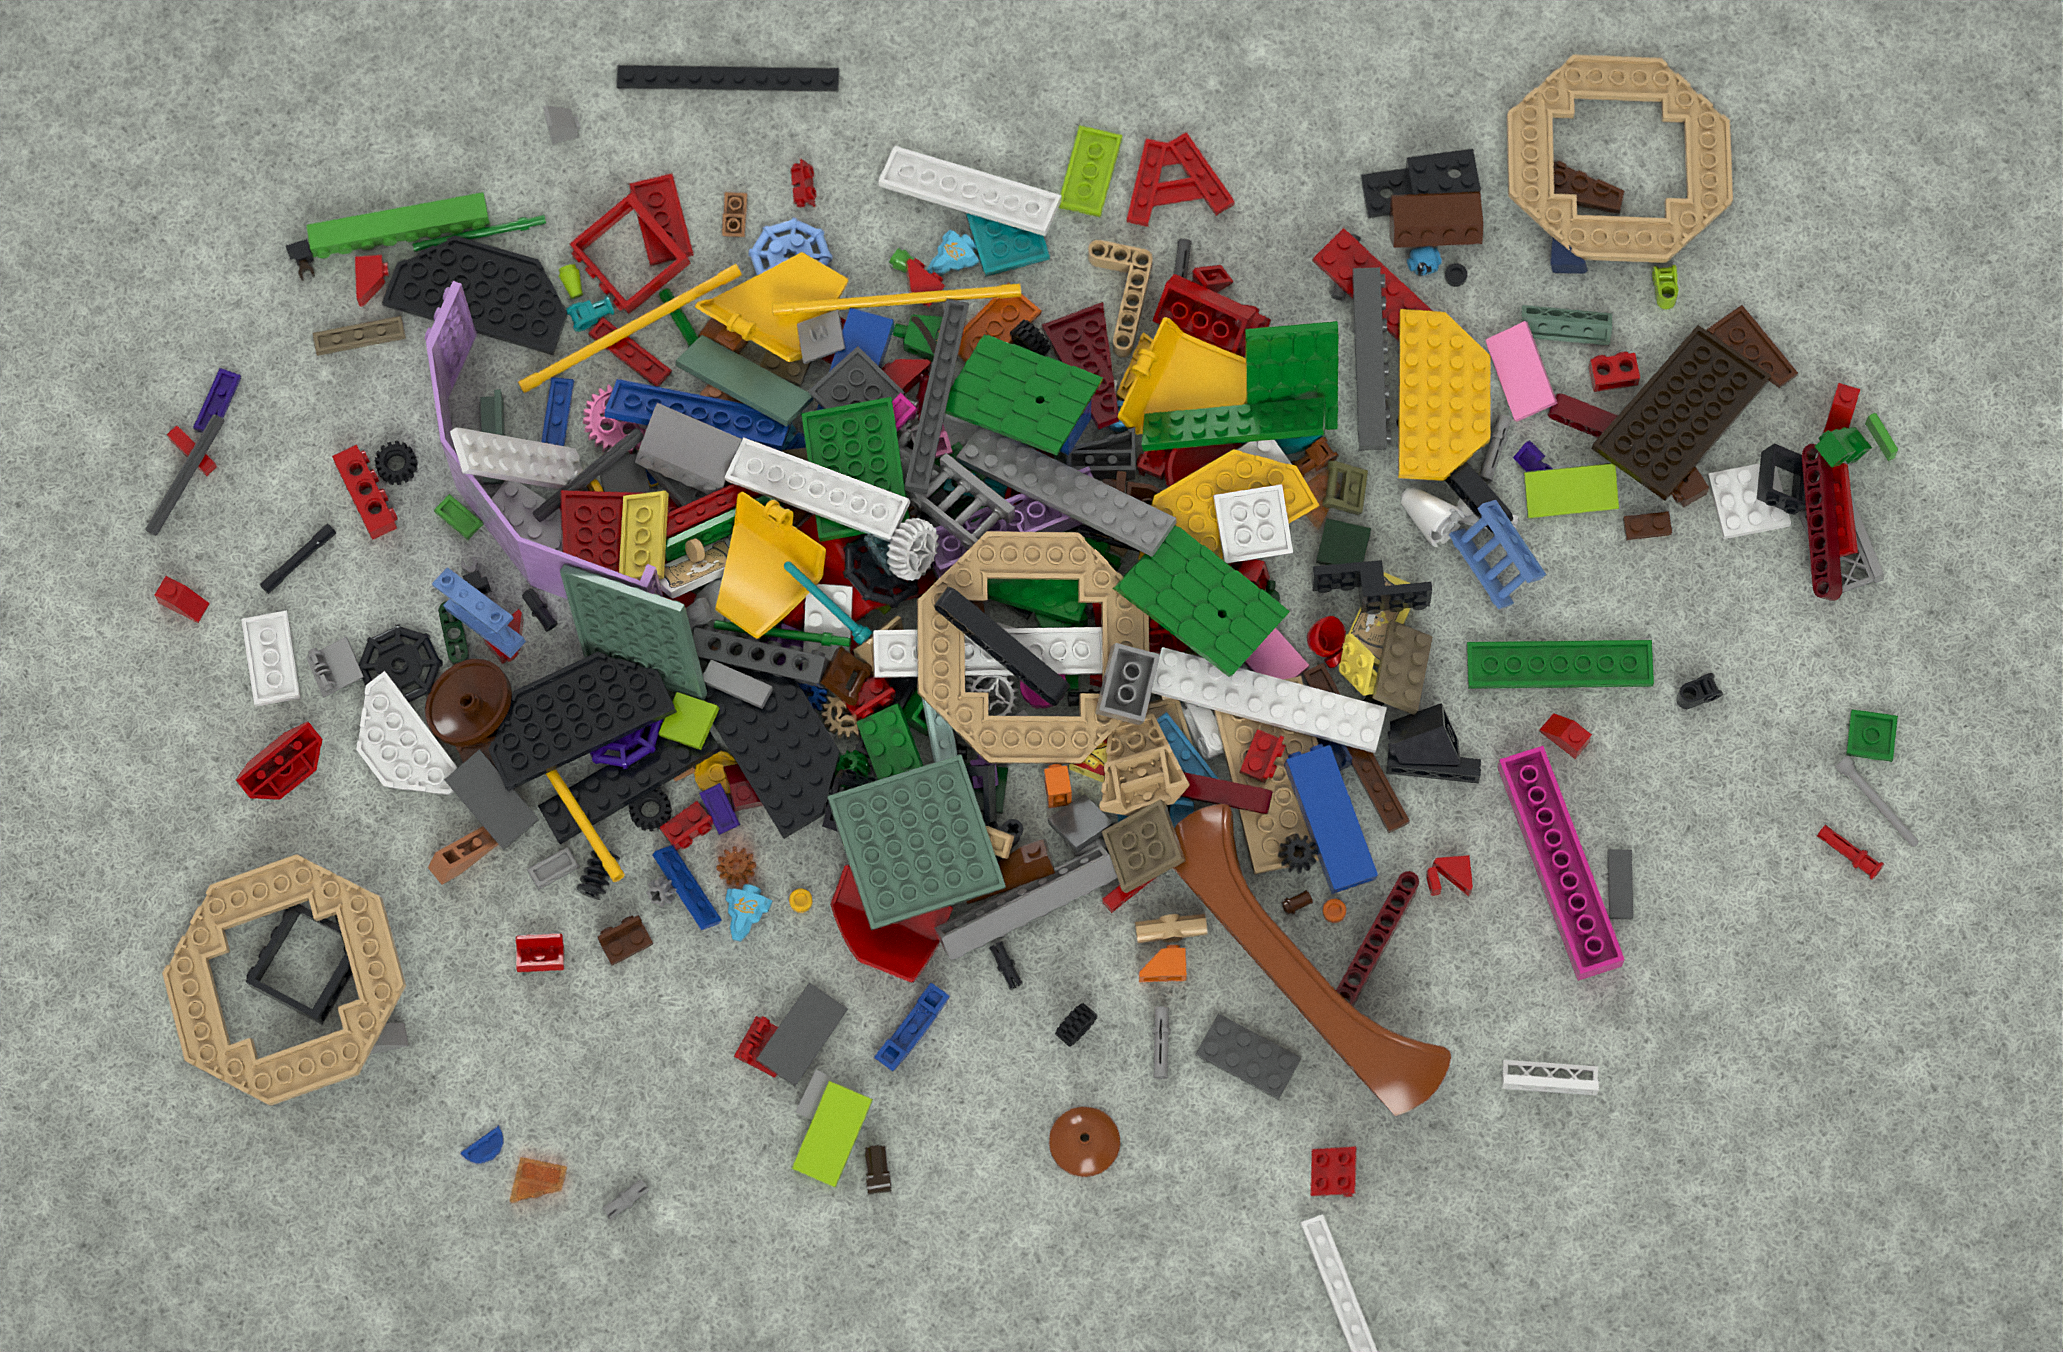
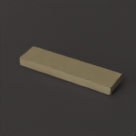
(359, 335)

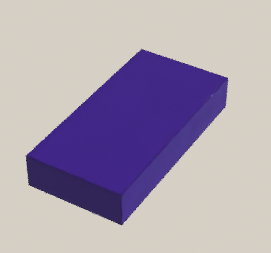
(719, 809)

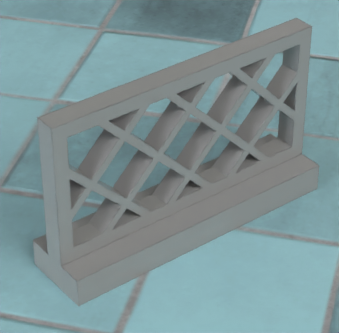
(1866, 553)

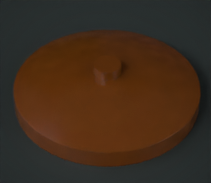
(468, 702)

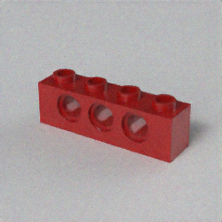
(346, 463)

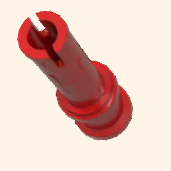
(1859, 858)

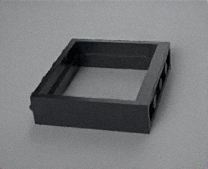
(334, 986)

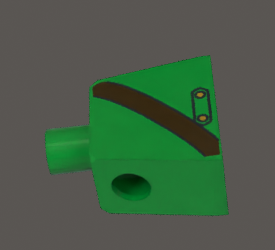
(920, 335)

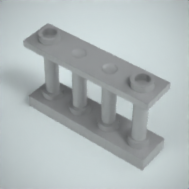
(966, 483)

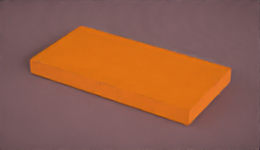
(997, 320)

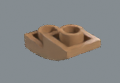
(734, 214)

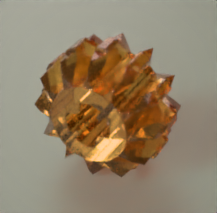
(744, 869)

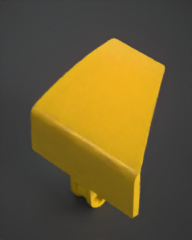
(749, 305)

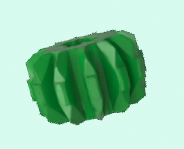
(853, 761)

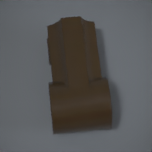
(877, 1172)

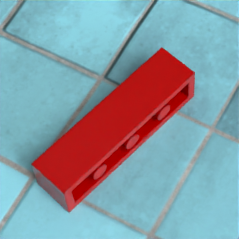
(185, 445)
(1118, 897)

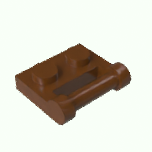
(839, 673)

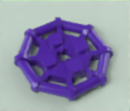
(628, 743)

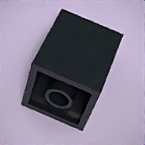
(1424, 738)

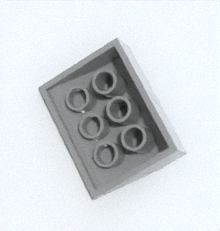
(687, 450)

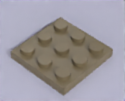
(1143, 846)

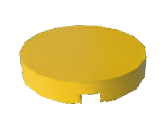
(711, 771)

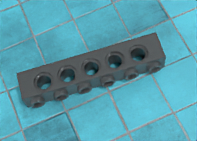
(812, 675)

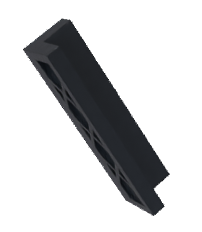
(1466, 771)

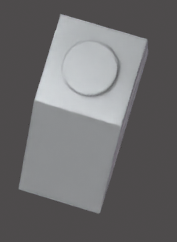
(561, 124)
(392, 1037)

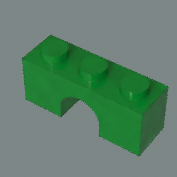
(1842, 446)

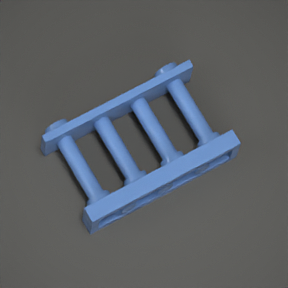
(1513, 544)
(478, 612)

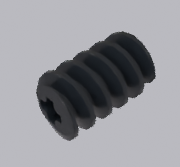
(594, 877)

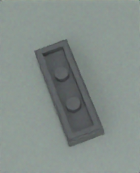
(1620, 884)

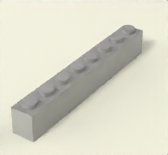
(1026, 903)

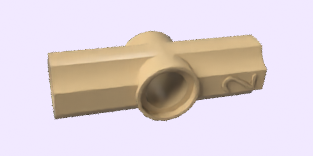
(1171, 928)

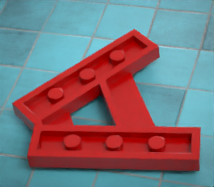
(1201, 184)

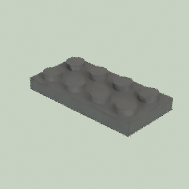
(1248, 1056)

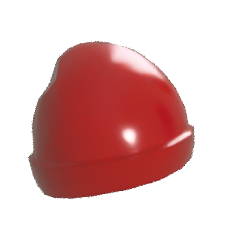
(1326, 636)

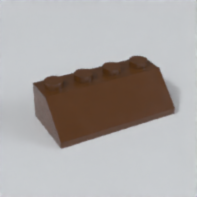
(1436, 219)

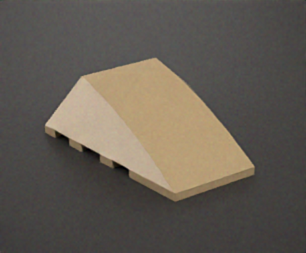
(1140, 769)

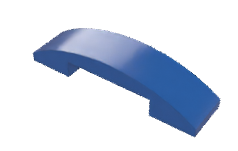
(913, 1027)

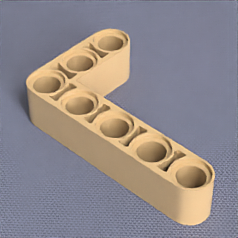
(1131, 292)

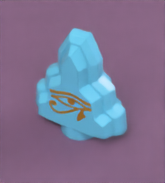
(953, 254)
(745, 908)

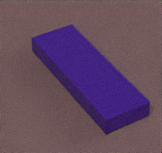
(218, 398)

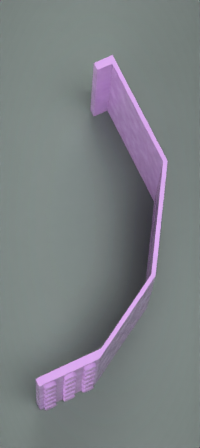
(447, 350)

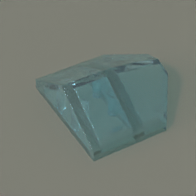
(878, 549)

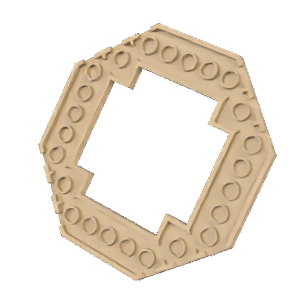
(1618, 237)
(943, 646)
(312, 1063)

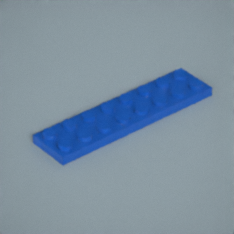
(637, 401)

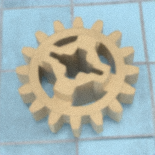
(840, 720)

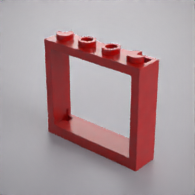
(607, 221)

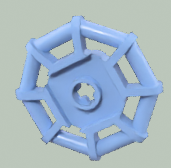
(787, 244)

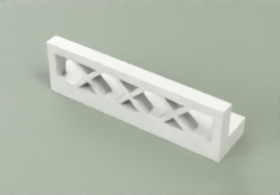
(1550, 1083)

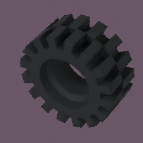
(1030, 338)
(391, 451)
(651, 822)
(1076, 1024)

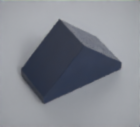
(1565, 261)

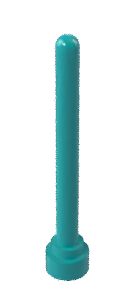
(860, 632)

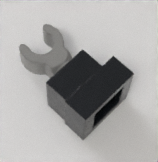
(474, 577)

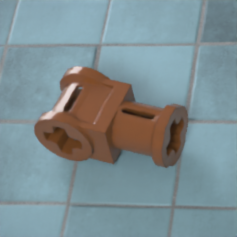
(1316, 457)

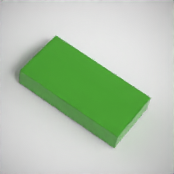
(1881, 436)
(458, 517)

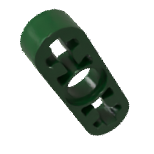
(445, 628)

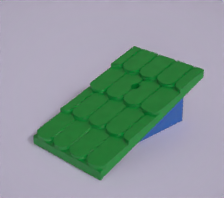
(1294, 365)
(1023, 395)
(1202, 601)

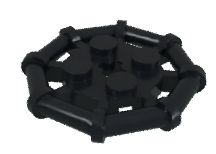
(875, 580)
(404, 653)

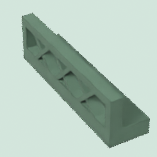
(1568, 324)
(492, 421)

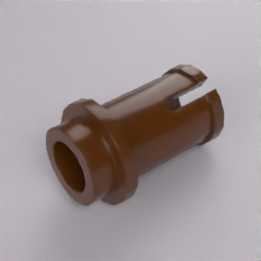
(1296, 902)

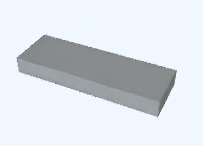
(737, 684)

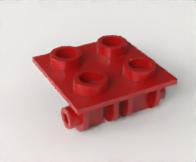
(754, 1042)
(1333, 1171)

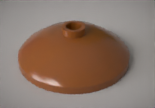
(1087, 1157)

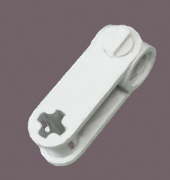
(1203, 730)

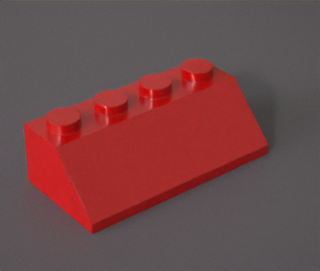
(1204, 313)

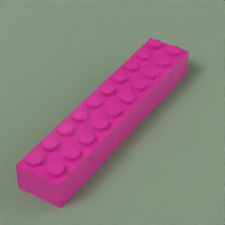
(1560, 863)

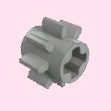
(661, 891)

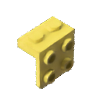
(1357, 665)

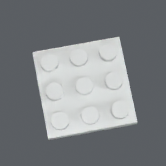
(1737, 506)
(1253, 524)

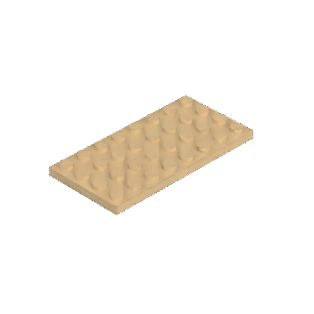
(1284, 819)

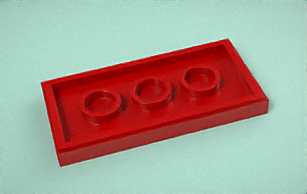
(662, 202)

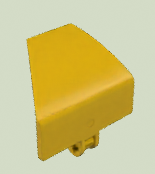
(1182, 375)
(754, 584)

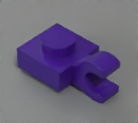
(1531, 458)

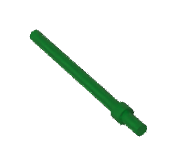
(523, 224)
(825, 639)

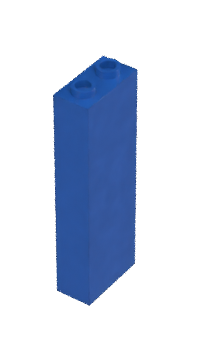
(869, 333)
(1330, 818)

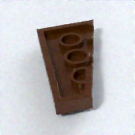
(1589, 192)

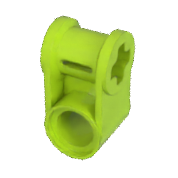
(1665, 283)

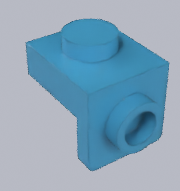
(1180, 810)

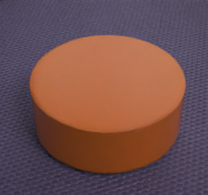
(1334, 910)

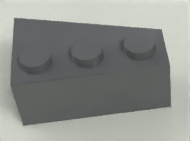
(1106, 456)

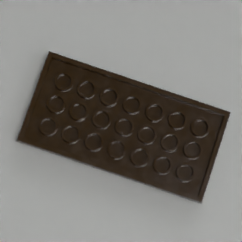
(1681, 412)

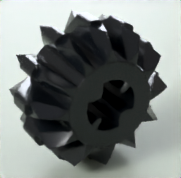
(1289, 849)

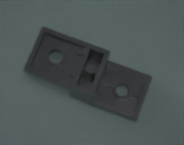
(1421, 176)
(1371, 585)

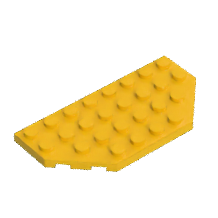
(1440, 395)
(1193, 500)

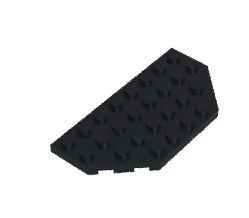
(503, 289)
(575, 715)
(779, 750)

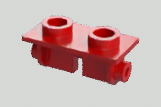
(803, 174)

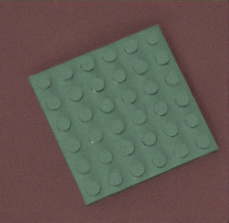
(634, 628)
(916, 842)

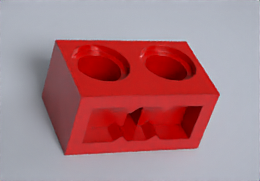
(1616, 377)

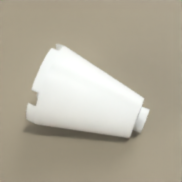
(1431, 515)

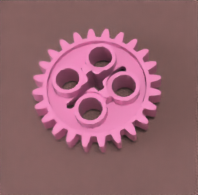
(595, 421)

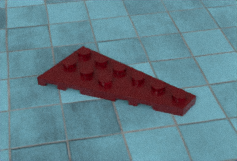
(1083, 342)

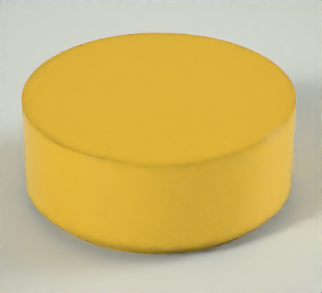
(800, 900)

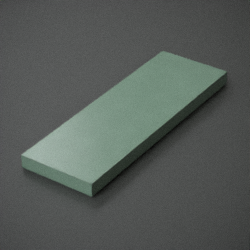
(744, 380)

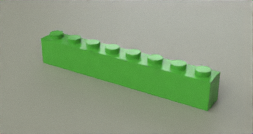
(398, 225)

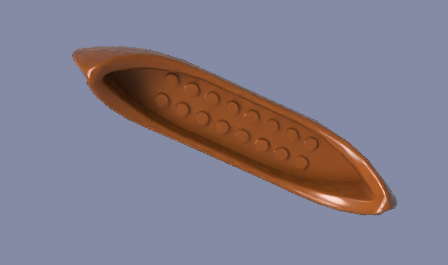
(1392, 1066)

